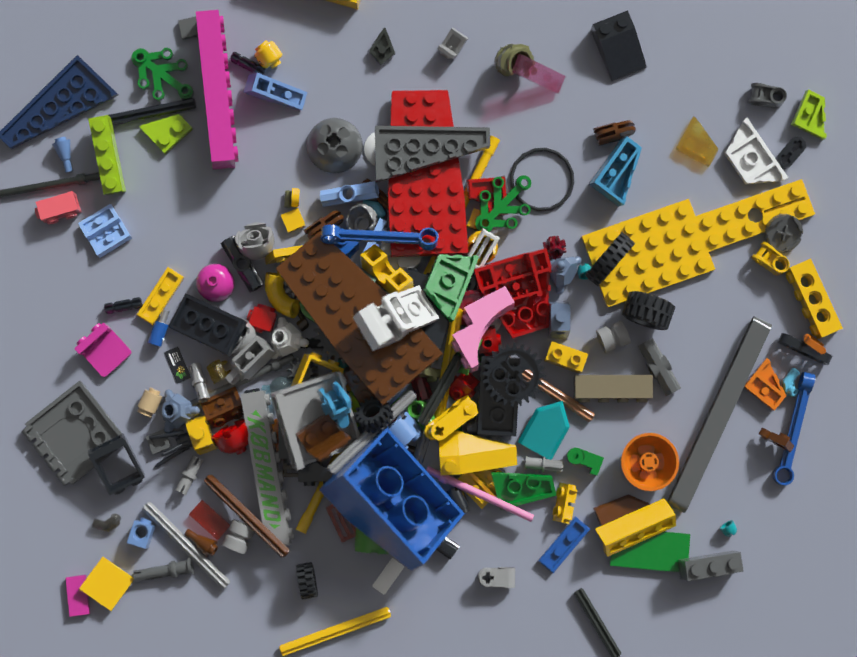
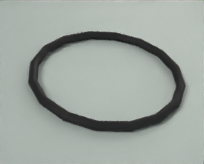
(560, 156)

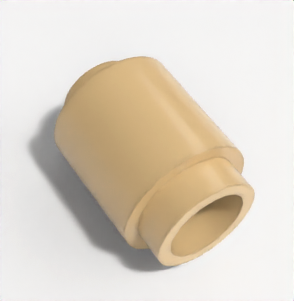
(149, 402)

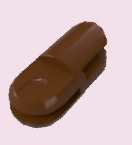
(614, 132)
(332, 218)

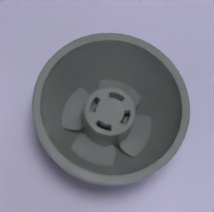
(332, 155)

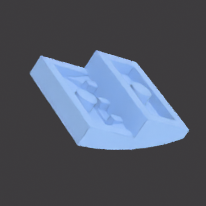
(105, 230)

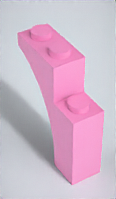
(479, 317)

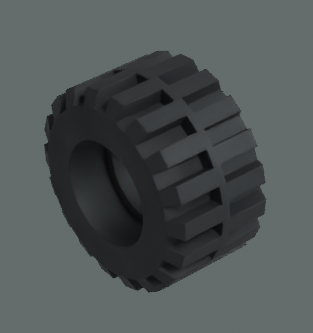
(648, 310)

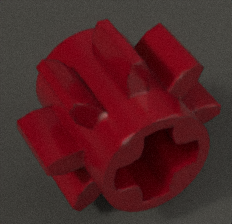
(555, 247)

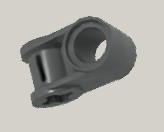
(765, 95)

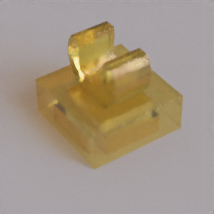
(217, 371)

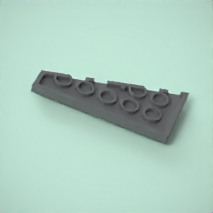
(417, 147)

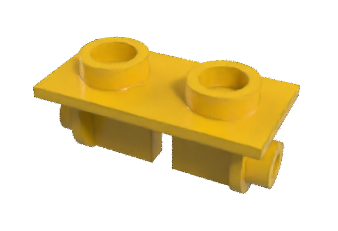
(565, 494)

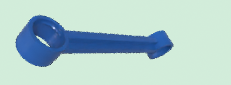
(333, 234)
(805, 386)

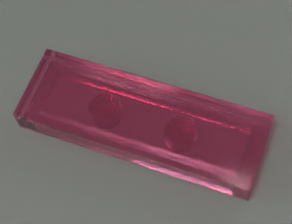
(538, 73)

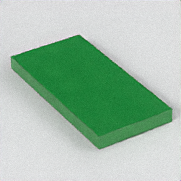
(655, 553)

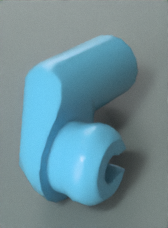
(377, 207)
(788, 382)

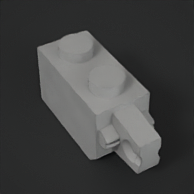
(250, 360)

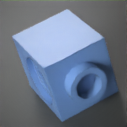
(134, 538)

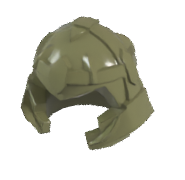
(507, 56)

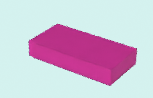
(77, 600)

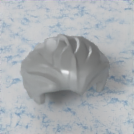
(361, 218)

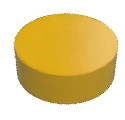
(295, 197)

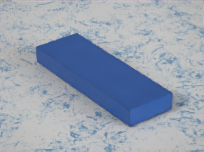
(564, 544)

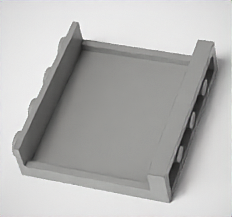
(299, 407)

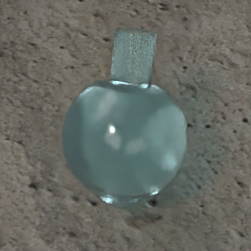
(277, 384)

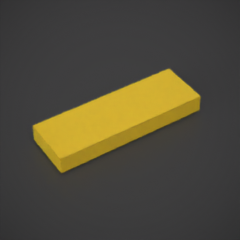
(160, 296)

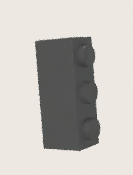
(710, 565)

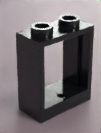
(107, 447)

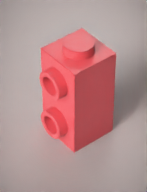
(58, 207)

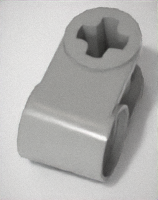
(501, 577)

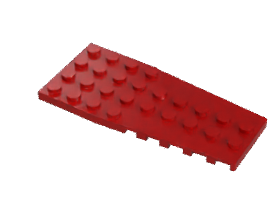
(432, 194)

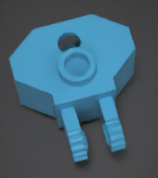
(336, 404)

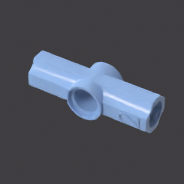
(360, 192)

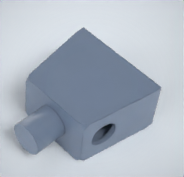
(559, 320)

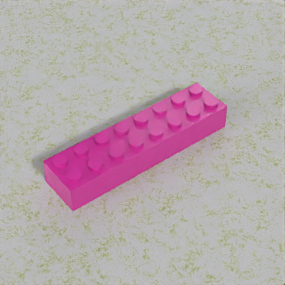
(215, 86)

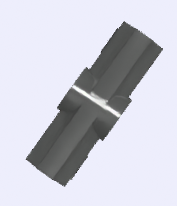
(659, 367)

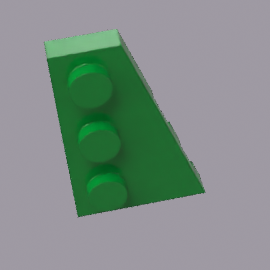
(522, 488)

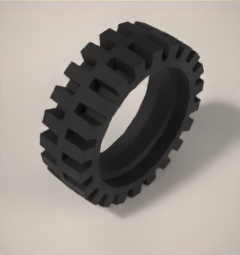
(609, 259)

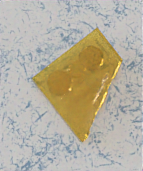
(697, 143)

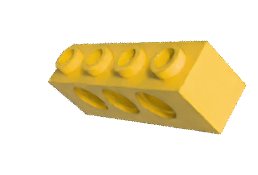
(823, 304)

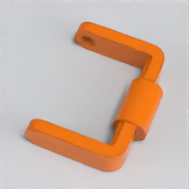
(814, 343)

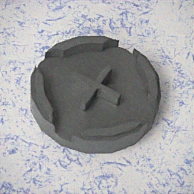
(783, 232)

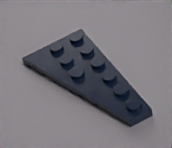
(66, 96)

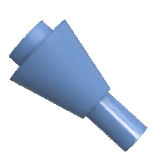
(63, 149)

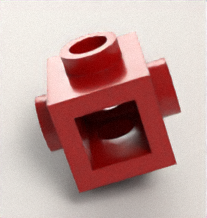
(495, 340)
(463, 386)

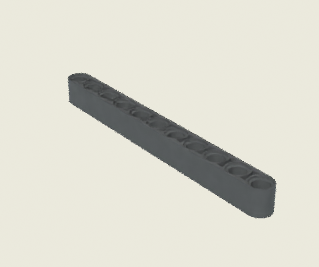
(719, 414)

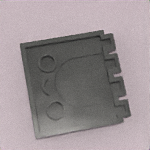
(69, 430)

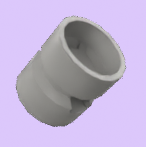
(614, 336)
(238, 537)

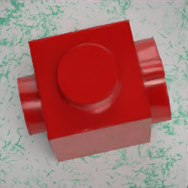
(262, 318)

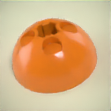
(663, 461)

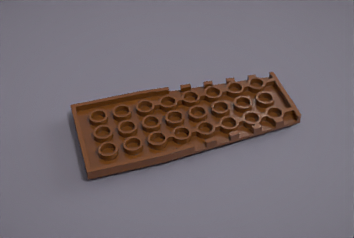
(333, 293)

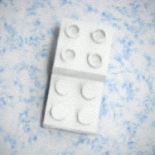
(395, 317)

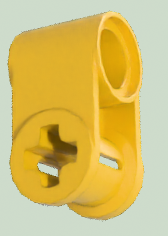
(769, 259)

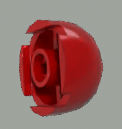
(232, 438)

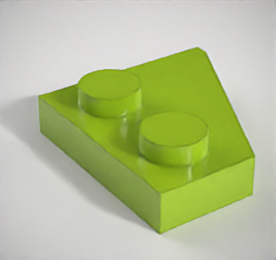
(811, 115)
(167, 131)

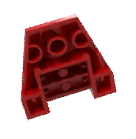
(528, 284)

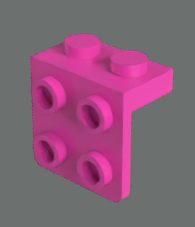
(103, 349)

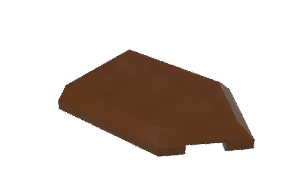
(618, 508)

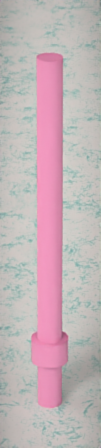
(480, 494)

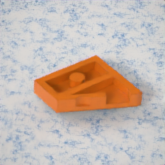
(766, 386)

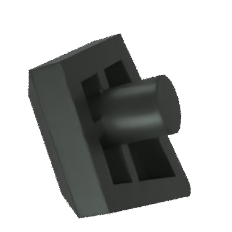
(382, 48)

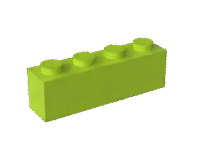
(107, 155)

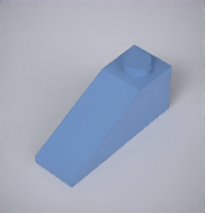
(274, 91)

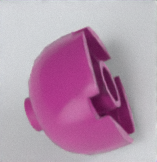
(215, 282)

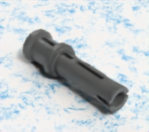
(172, 569)

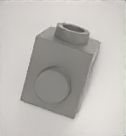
(452, 44)

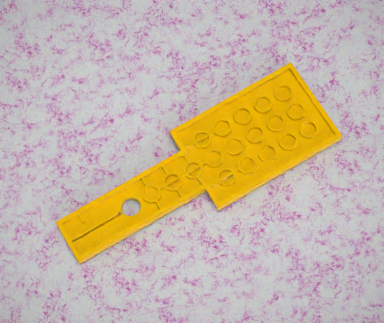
(676, 243)

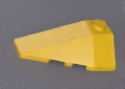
(469, 453)

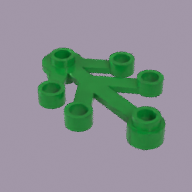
(159, 72)
(500, 206)

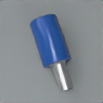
(159, 330)

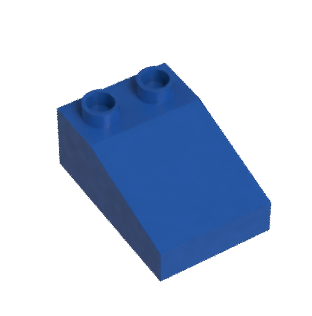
(393, 500)

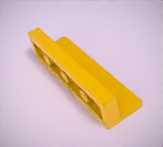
(636, 527)

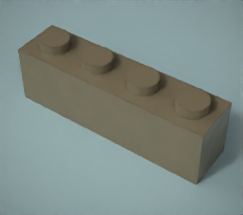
(613, 387)

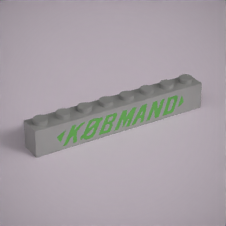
(266, 466)

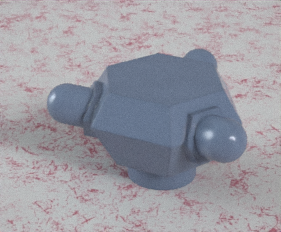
(563, 271)
(176, 410)

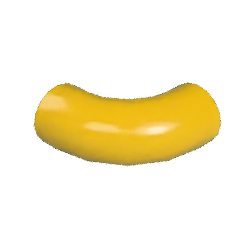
(277, 296)

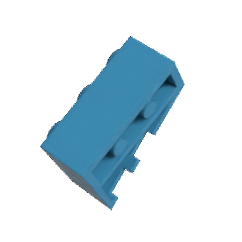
(617, 171)

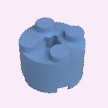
(405, 429)

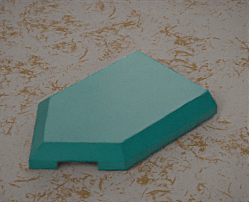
(546, 430)

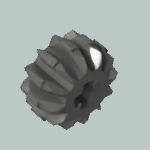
(309, 370)

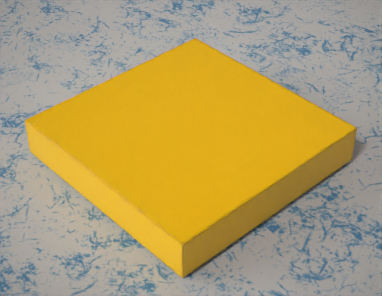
(106, 583)

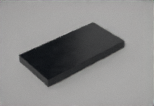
(207, 324)

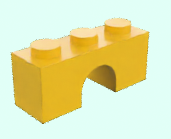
(376, 263)

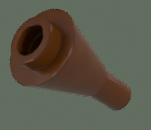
(205, 545)

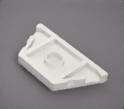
(752, 157)

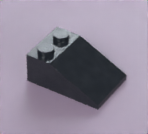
(619, 45)

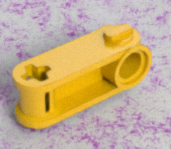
(451, 419)

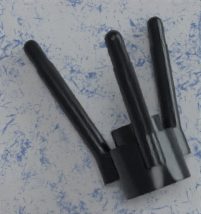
(183, 444)

